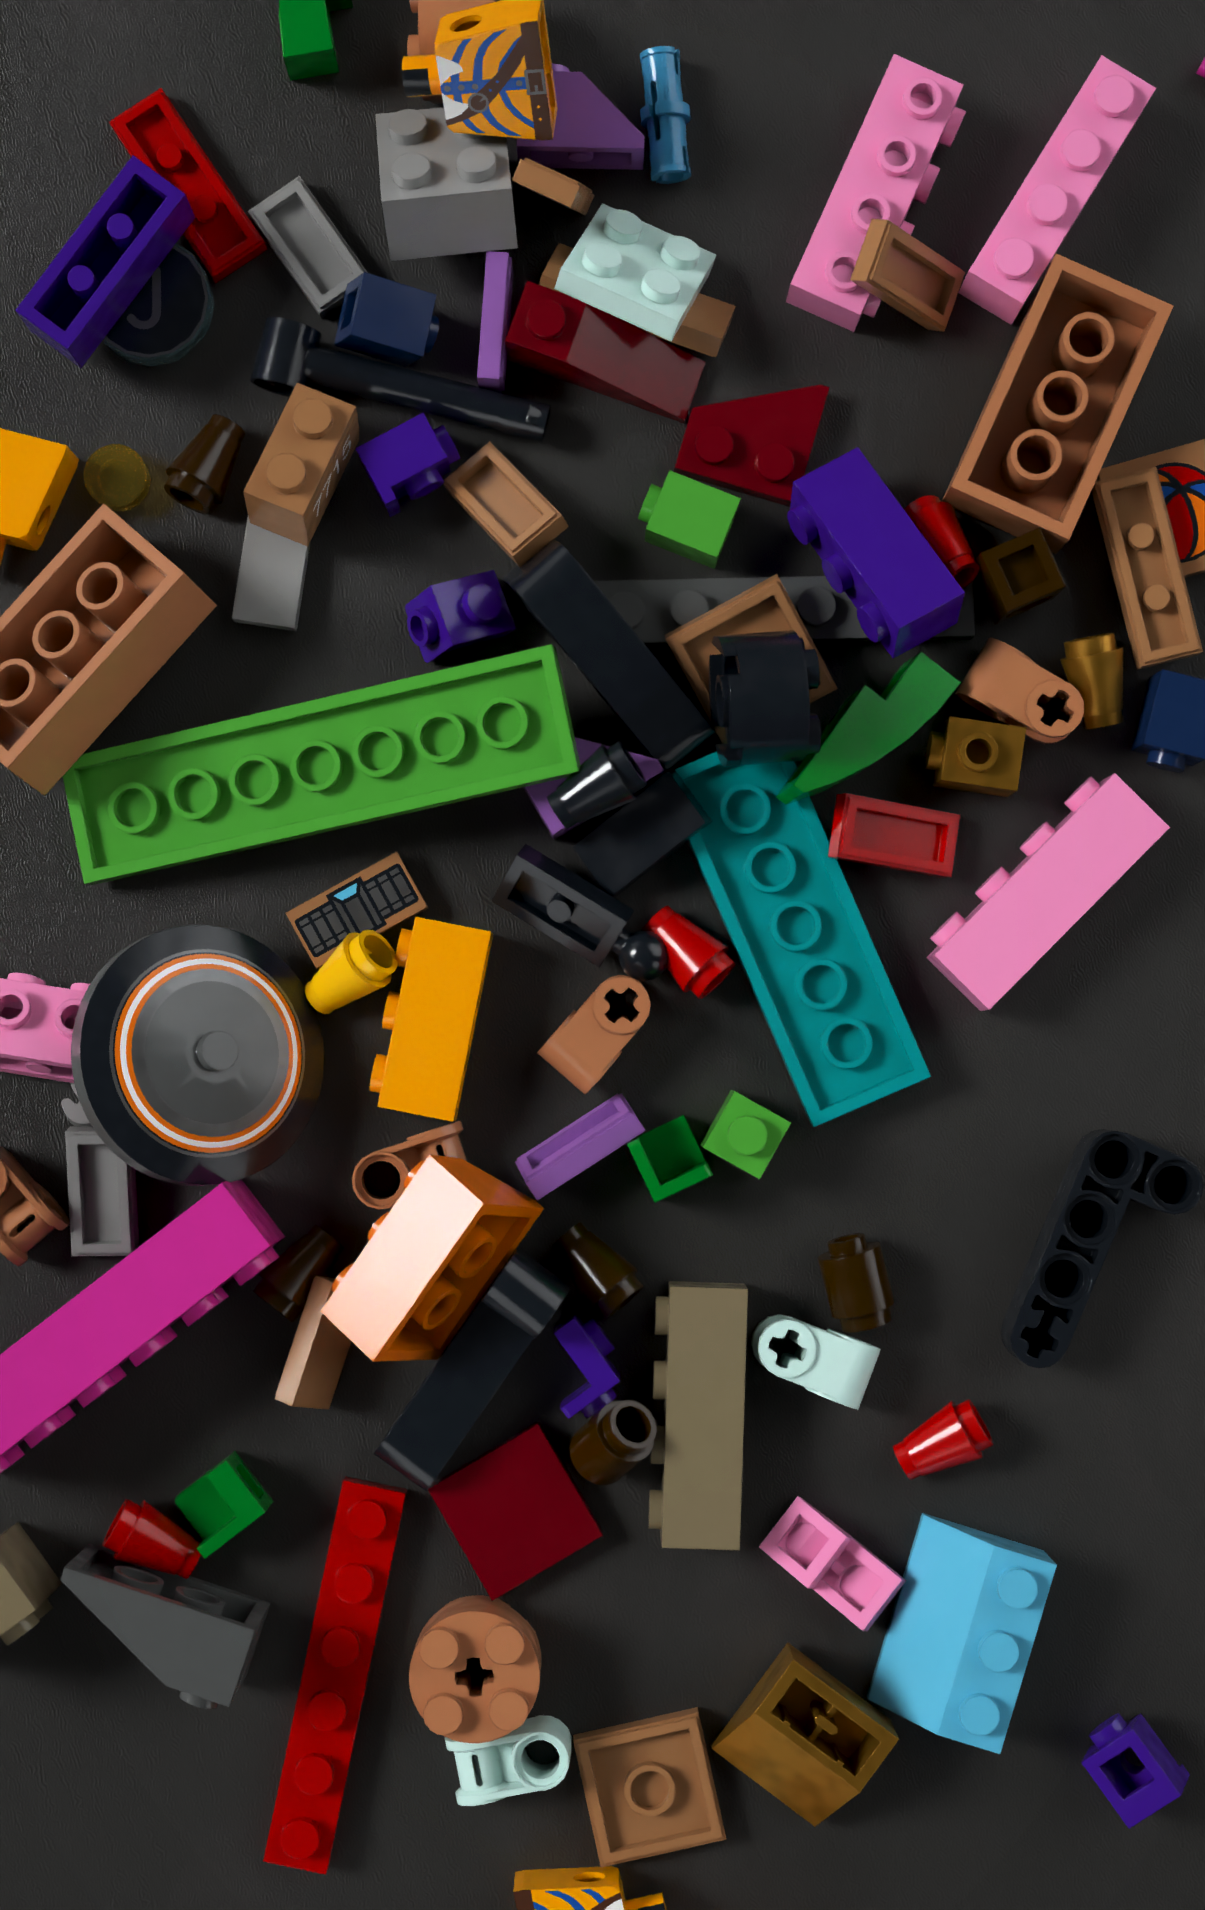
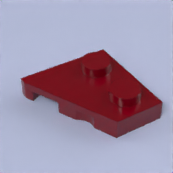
(753, 442)

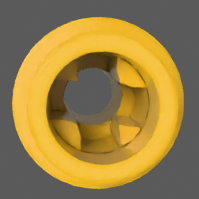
(352, 971)

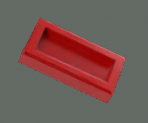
(893, 835)

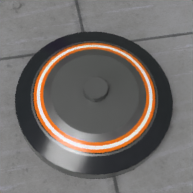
(197, 1055)

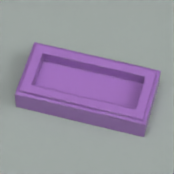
(495, 321)
(579, 1146)

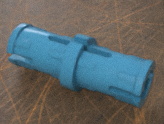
(665, 114)

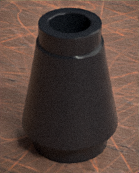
(602, 784)

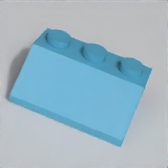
(962, 1632)

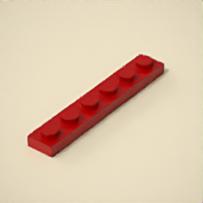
(335, 1675)

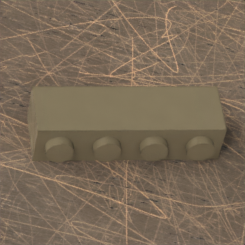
(702, 1415)

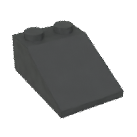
(179, 1628)

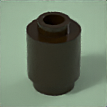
(856, 1283)
(613, 1441)

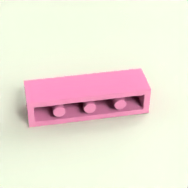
(1056, 189)
(1047, 891)

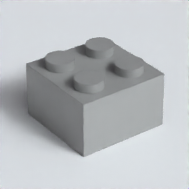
(442, 187)

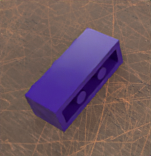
(106, 262)
(874, 553)

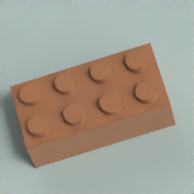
(1057, 402)
(87, 644)

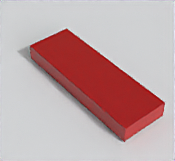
(161, 140)

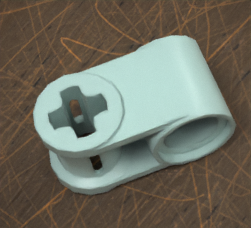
(824, 1360)
(505, 1763)

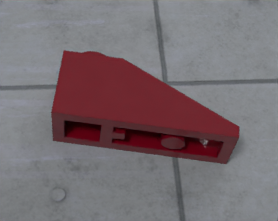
(601, 353)

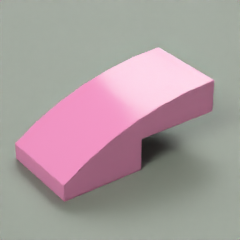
(832, 1563)

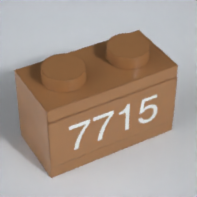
(302, 464)

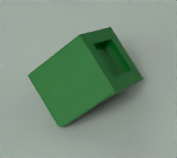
(669, 1158)
(223, 1503)

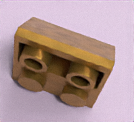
(806, 1737)

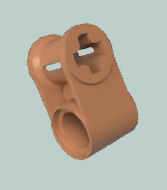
(1010, 685)
(591, 1040)
(405, 1158)
(18, 1202)

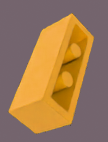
(432, 1018)

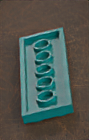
(800, 940)

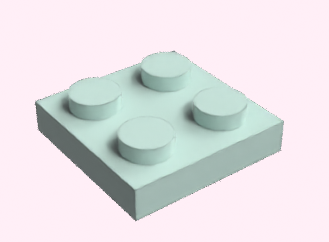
(635, 271)

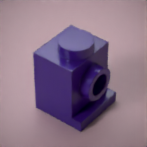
(408, 461)
(1130, 1788)

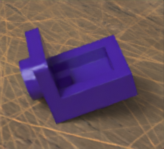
(458, 615)
(589, 1350)

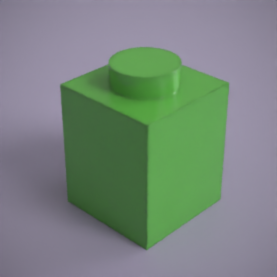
(688, 518)
(745, 1134)

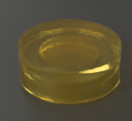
(117, 477)

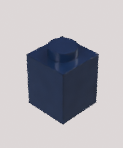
(387, 320)
(1172, 721)

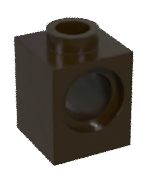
(1018, 576)

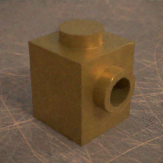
(976, 756)

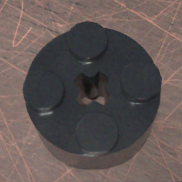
(763, 697)

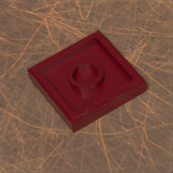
(515, 1510)

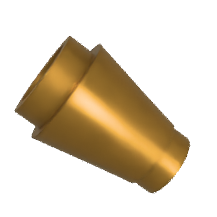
(1096, 671)

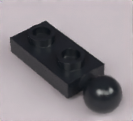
(578, 915)

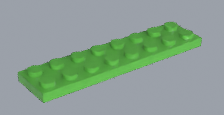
(322, 765)

